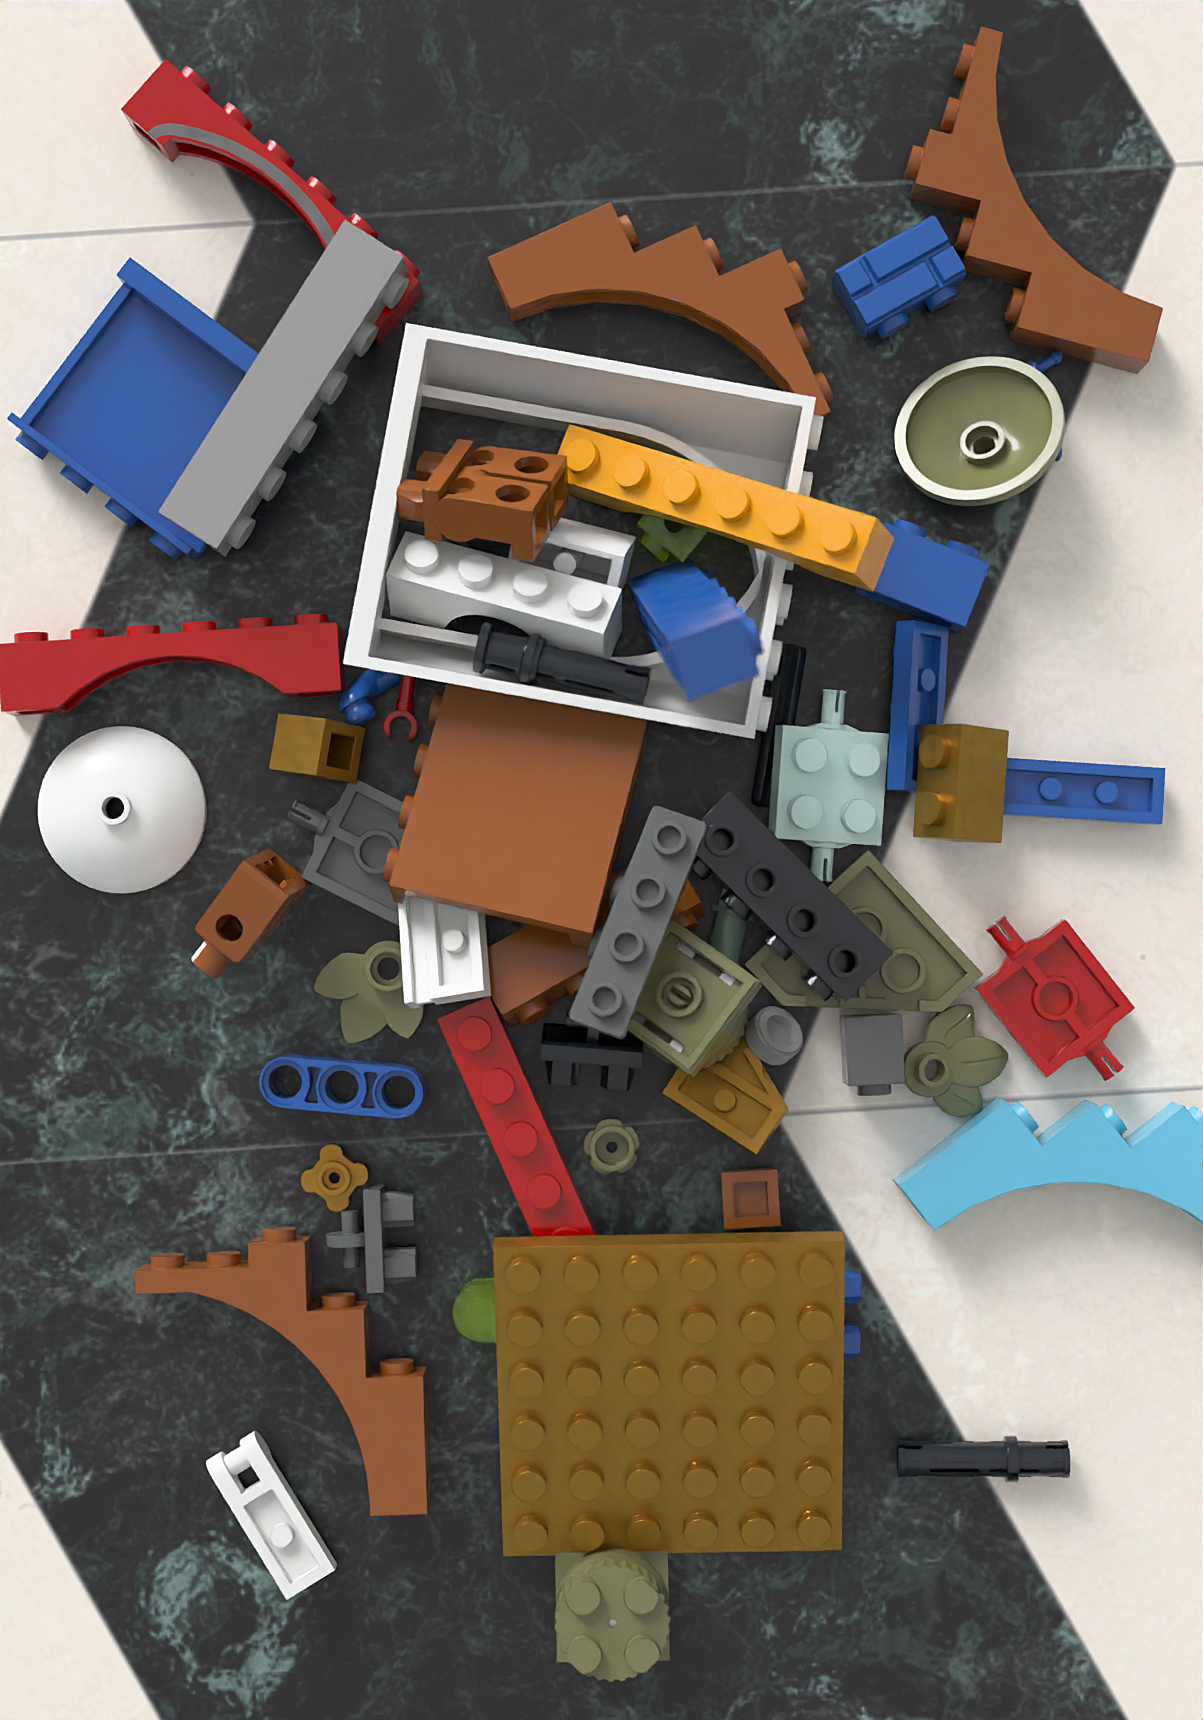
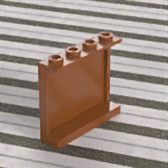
(518, 809)

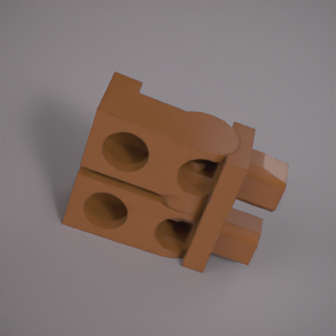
(487, 496)

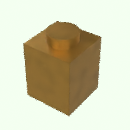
(317, 748)

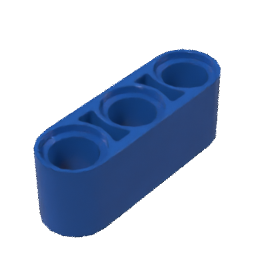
(316, 1092)

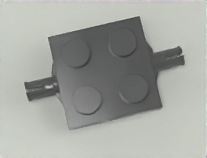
(354, 846)

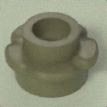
(606, 1161)

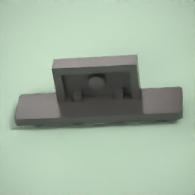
(637, 923)

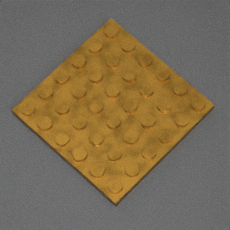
(670, 1392)

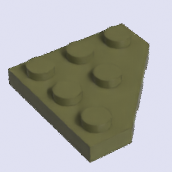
(920, 975)

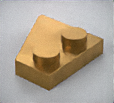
(732, 1098)

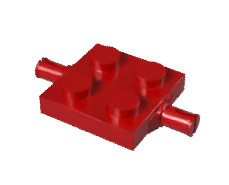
(1054, 998)

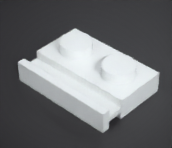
(442, 953)

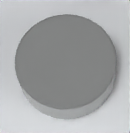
(774, 1035)

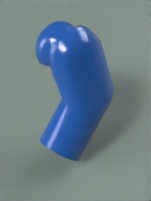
(355, 699)

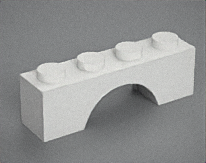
(443, 581)

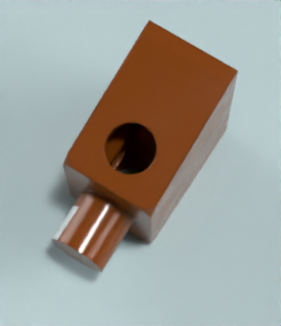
(260, 897)

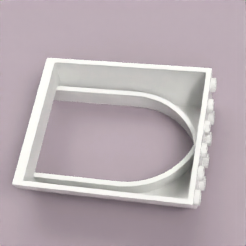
(685, 415)

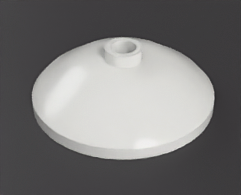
(160, 815)

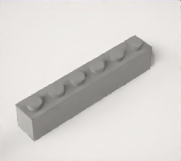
(286, 388)

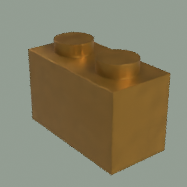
(960, 783)

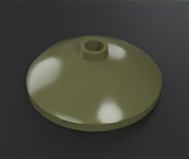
(973, 409)

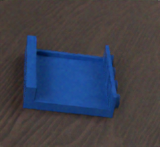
(138, 401)

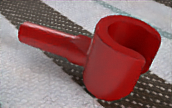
(403, 709)

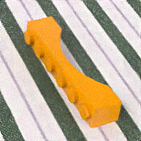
(777, 521)

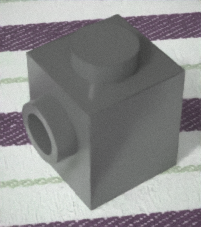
(872, 1052)

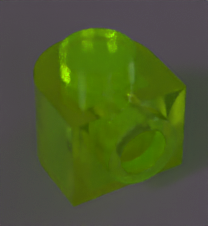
(476, 1311)

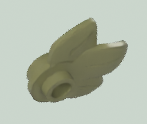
(367, 996)
(961, 1061)

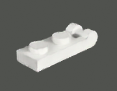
(272, 1516)

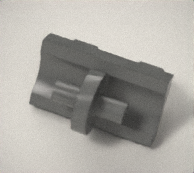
(381, 1211)

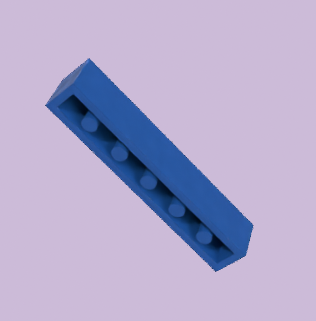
(696, 628)

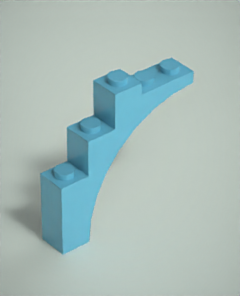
(1000, 1155)

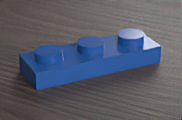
(916, 696)
(1084, 791)

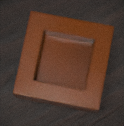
(750, 1198)

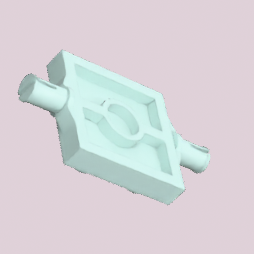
(828, 785)

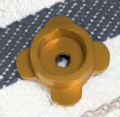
(350, 1174)

